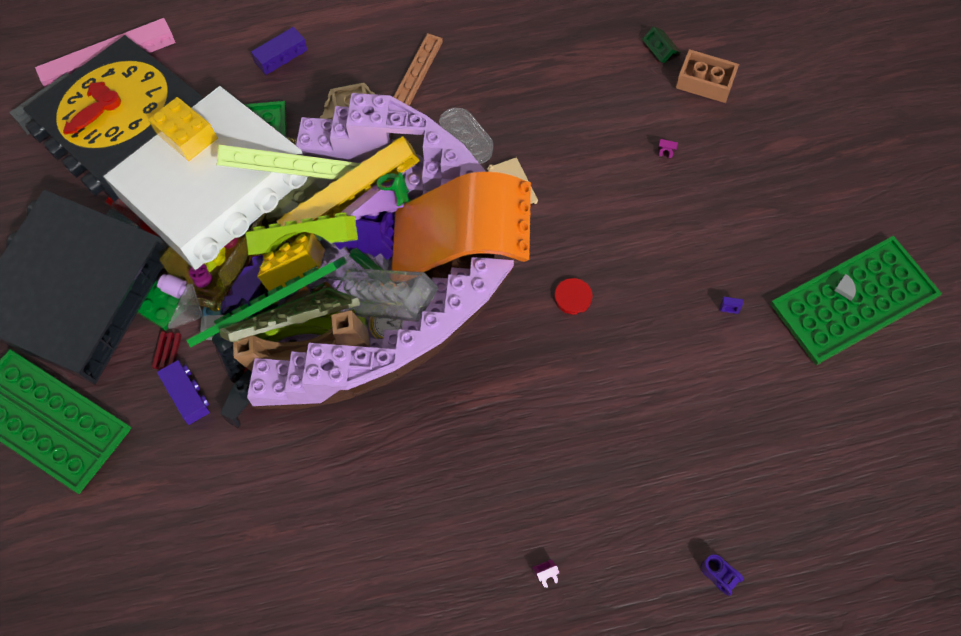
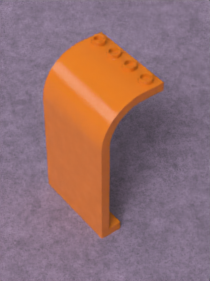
(464, 218)

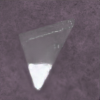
(187, 309)

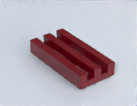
(177, 337)

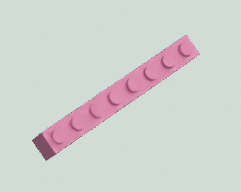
(148, 37)

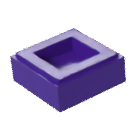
(731, 305)

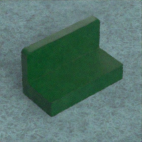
(660, 44)

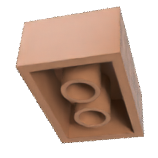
(707, 76)

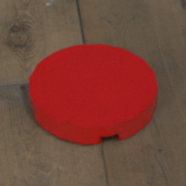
(573, 296)

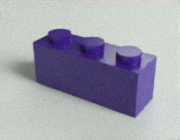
(279, 50)
(184, 392)

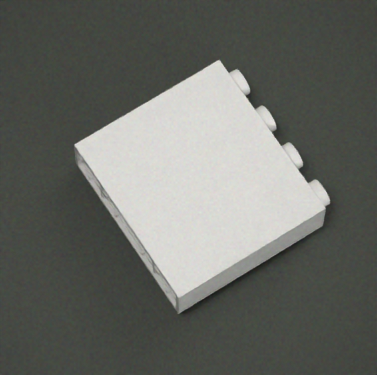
(195, 201)

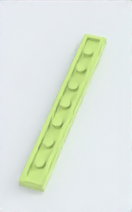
(282, 163)

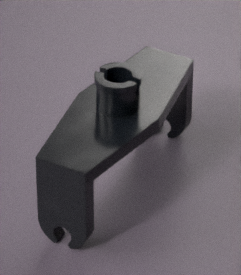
(237, 399)

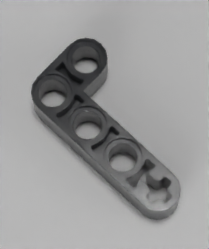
(226, 355)

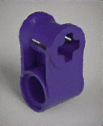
(722, 574)

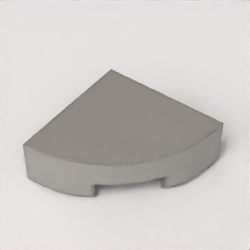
(846, 287)

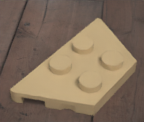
(341, 97)

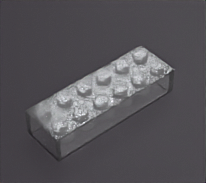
(389, 293)

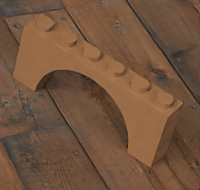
(345, 330)

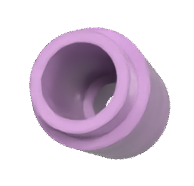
(172, 285)

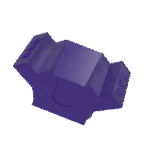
(374, 235)
(245, 288)

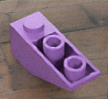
(373, 202)

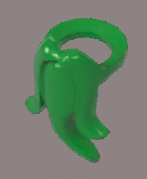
(398, 185)

